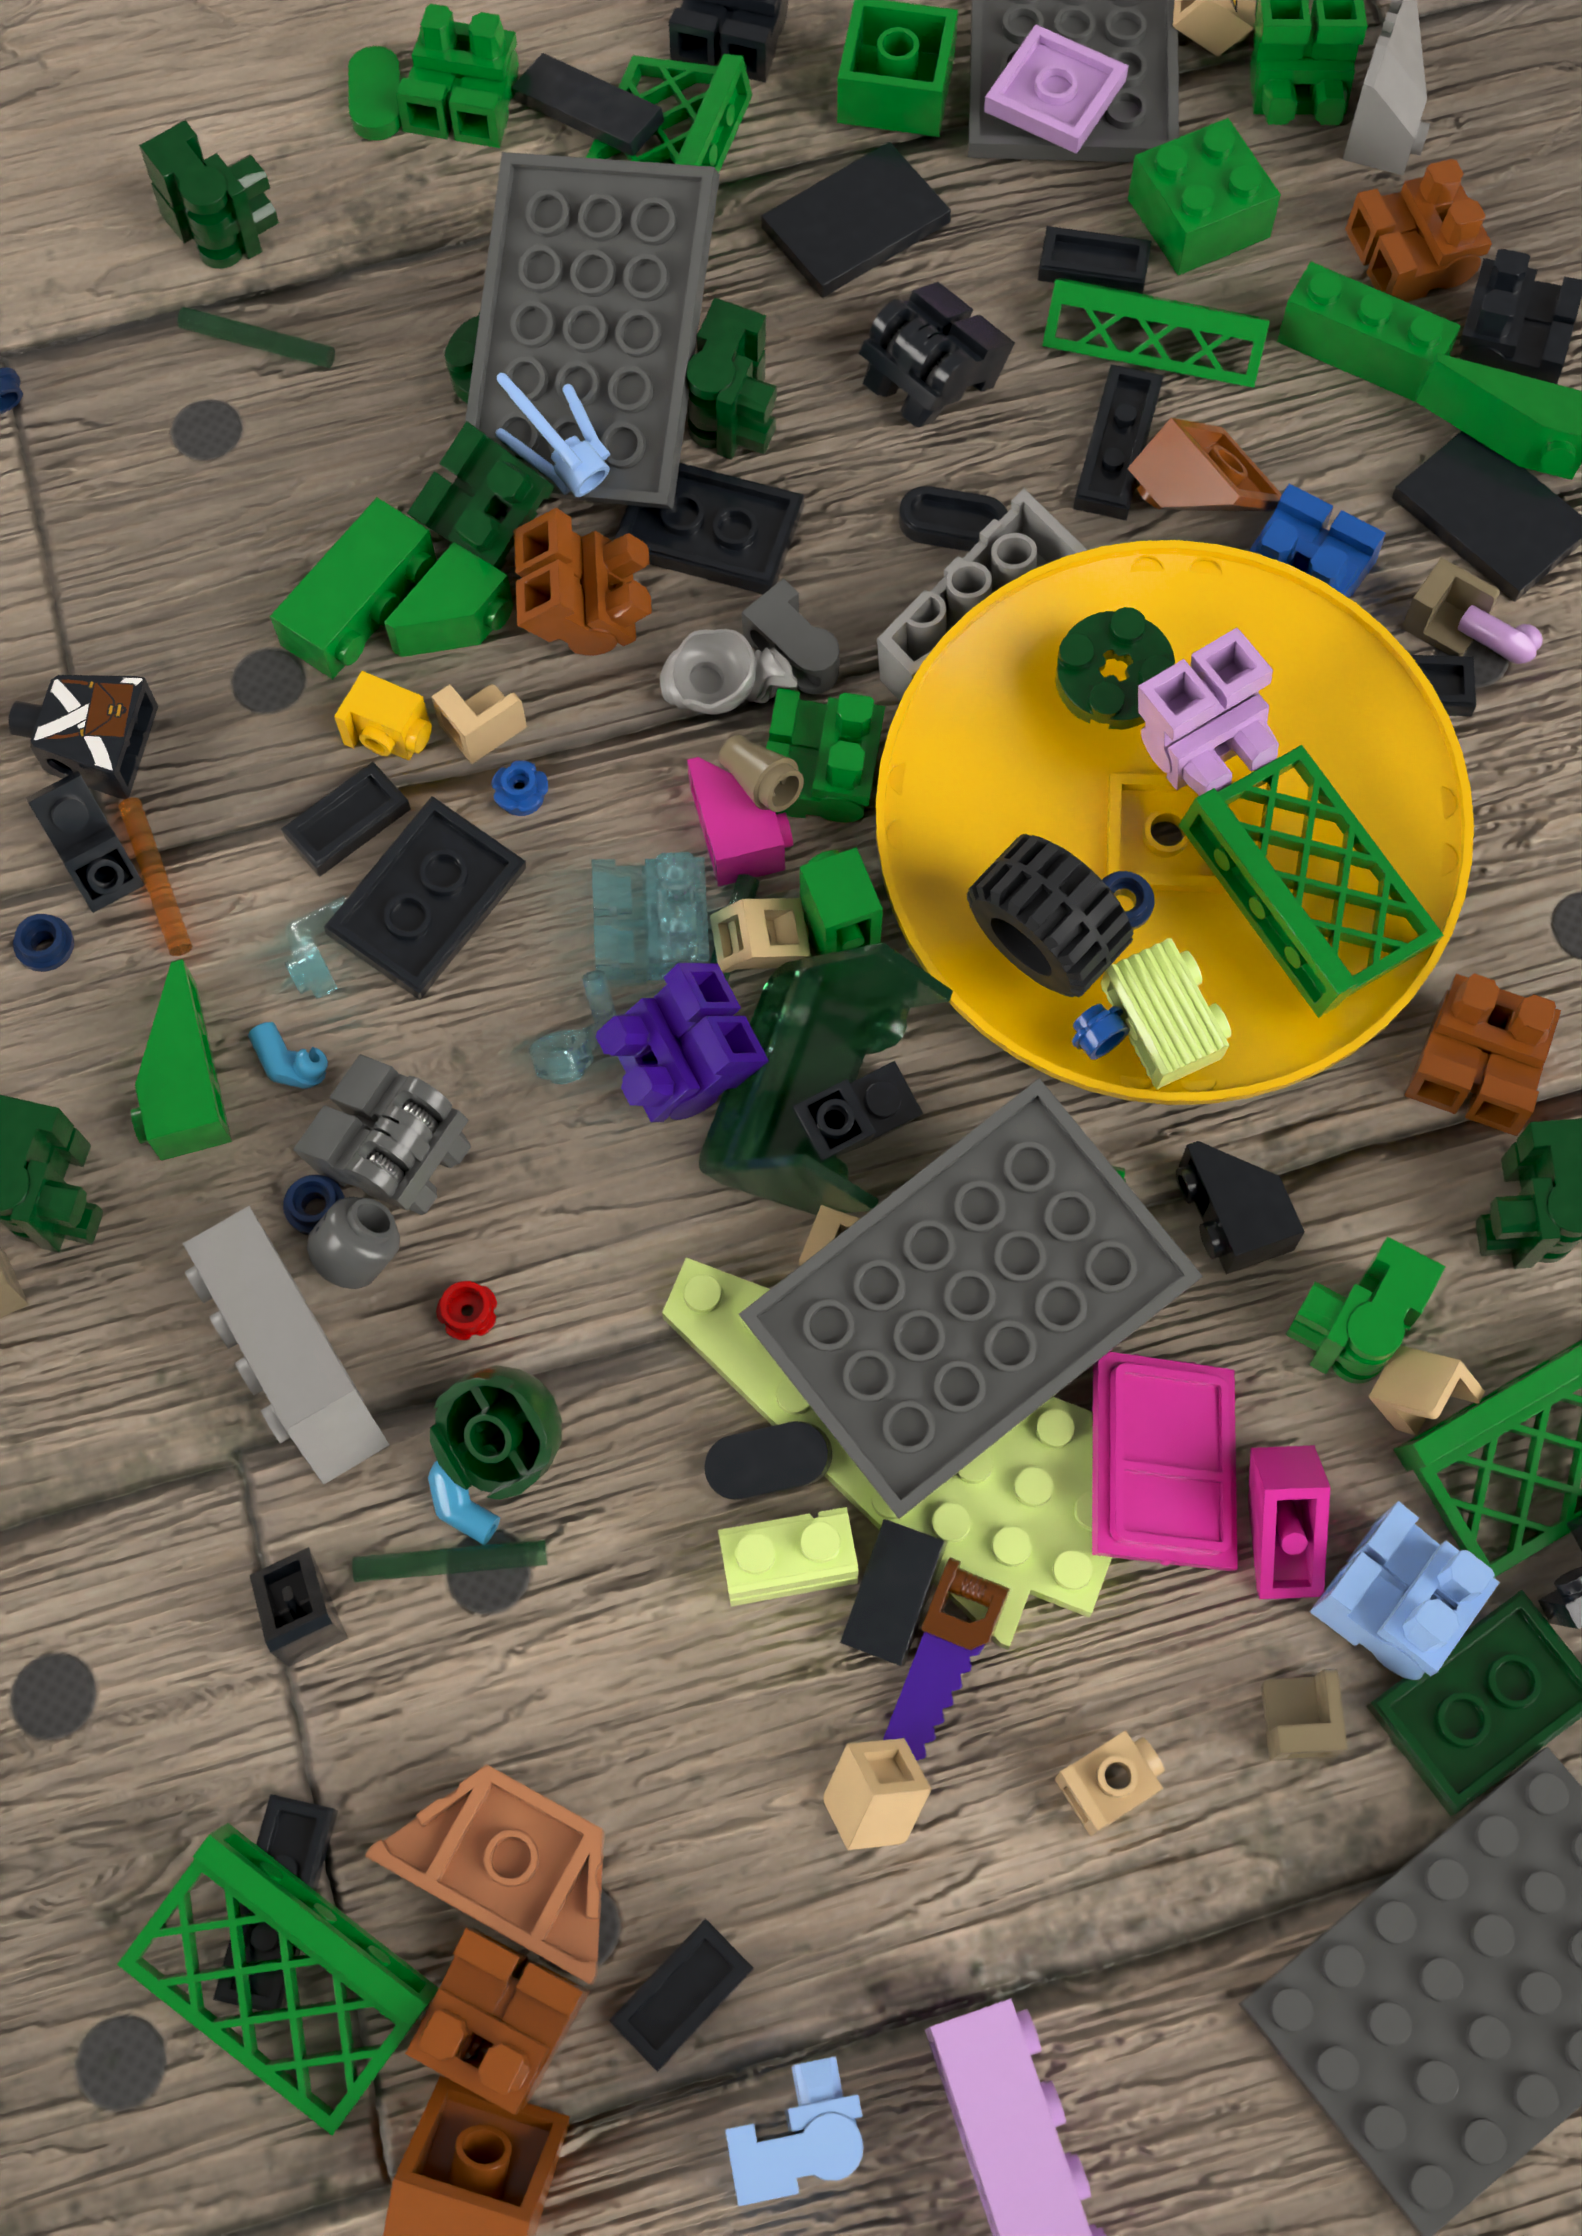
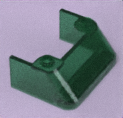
(815, 1030)

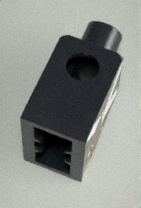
(90, 728)

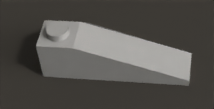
(1392, 96)

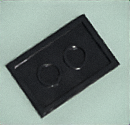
(855, 219)
(1491, 514)
(719, 529)
(425, 897)

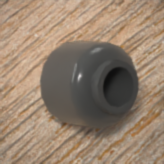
(353, 1242)

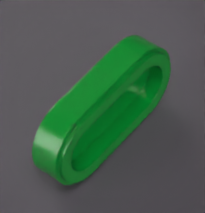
(372, 89)

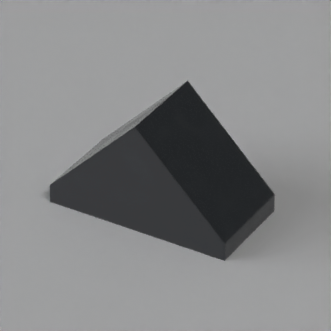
(296, 1608)

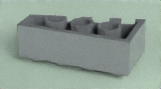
(1006, 550)
(282, 1346)

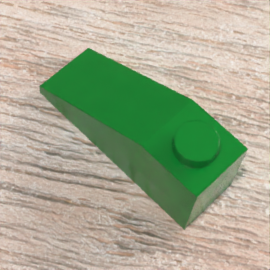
(1510, 413)
(177, 1077)

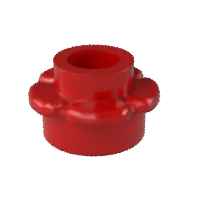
(459, 1296)

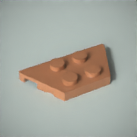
(509, 1865)

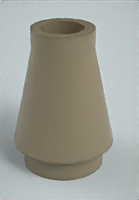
(765, 775)

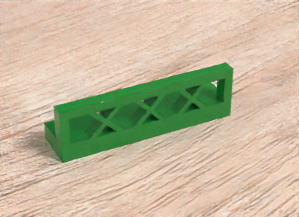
(1162, 311)

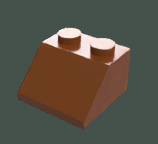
(475, 2168)

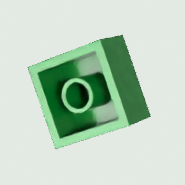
(896, 66)
(1203, 196)

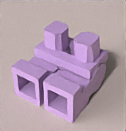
(1209, 714)

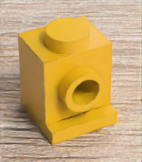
(383, 718)

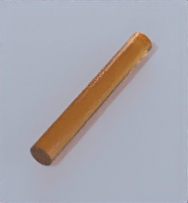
(155, 877)

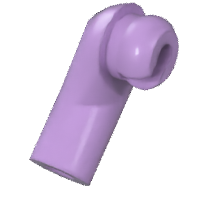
(1515, 644)

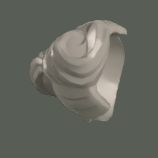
(720, 670)

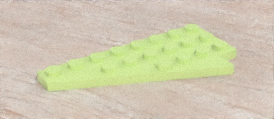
(1007, 1516)

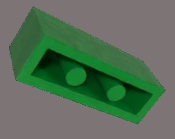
(1364, 330)
(354, 588)

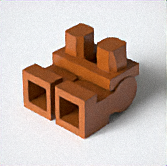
(1420, 235)
(579, 584)
(1485, 1046)
(477, 2049)

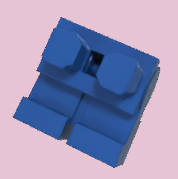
(1301, 539)

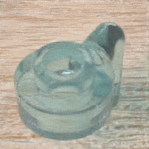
(308, 966)
(567, 1053)

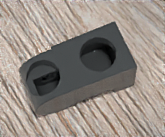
(810, 650)

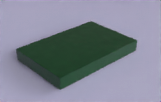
(1488, 1706)

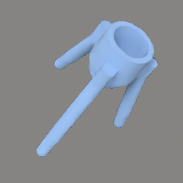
(577, 464)

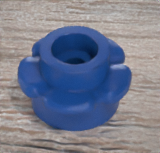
(521, 801)
(1099, 1030)

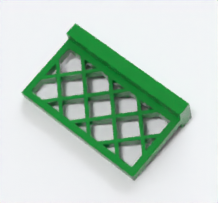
(713, 113)
(1265, 894)
(1481, 1426)
(316, 1929)

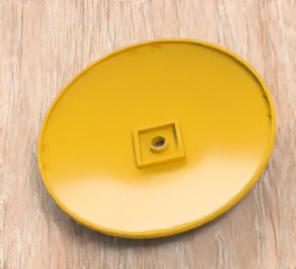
(998, 755)

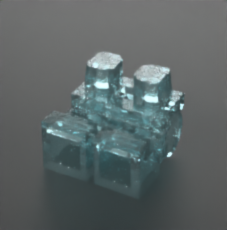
(649, 917)

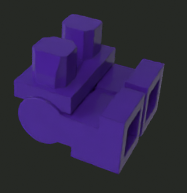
(683, 1044)

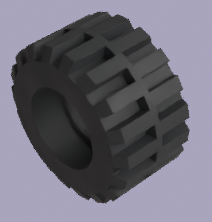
(1050, 915)

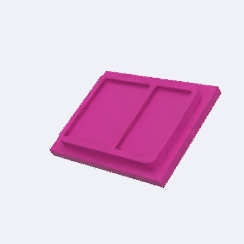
(1164, 1462)

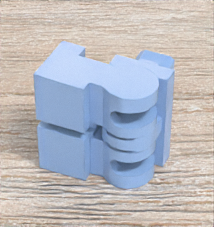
(1438, 1586)
(823, 2142)

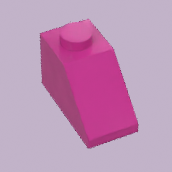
(734, 828)
(1288, 1521)

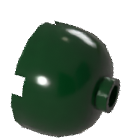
(496, 1431)

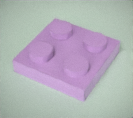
(1055, 88)

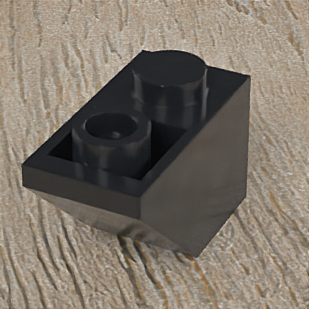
(1241, 1207)

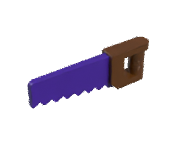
(944, 1656)

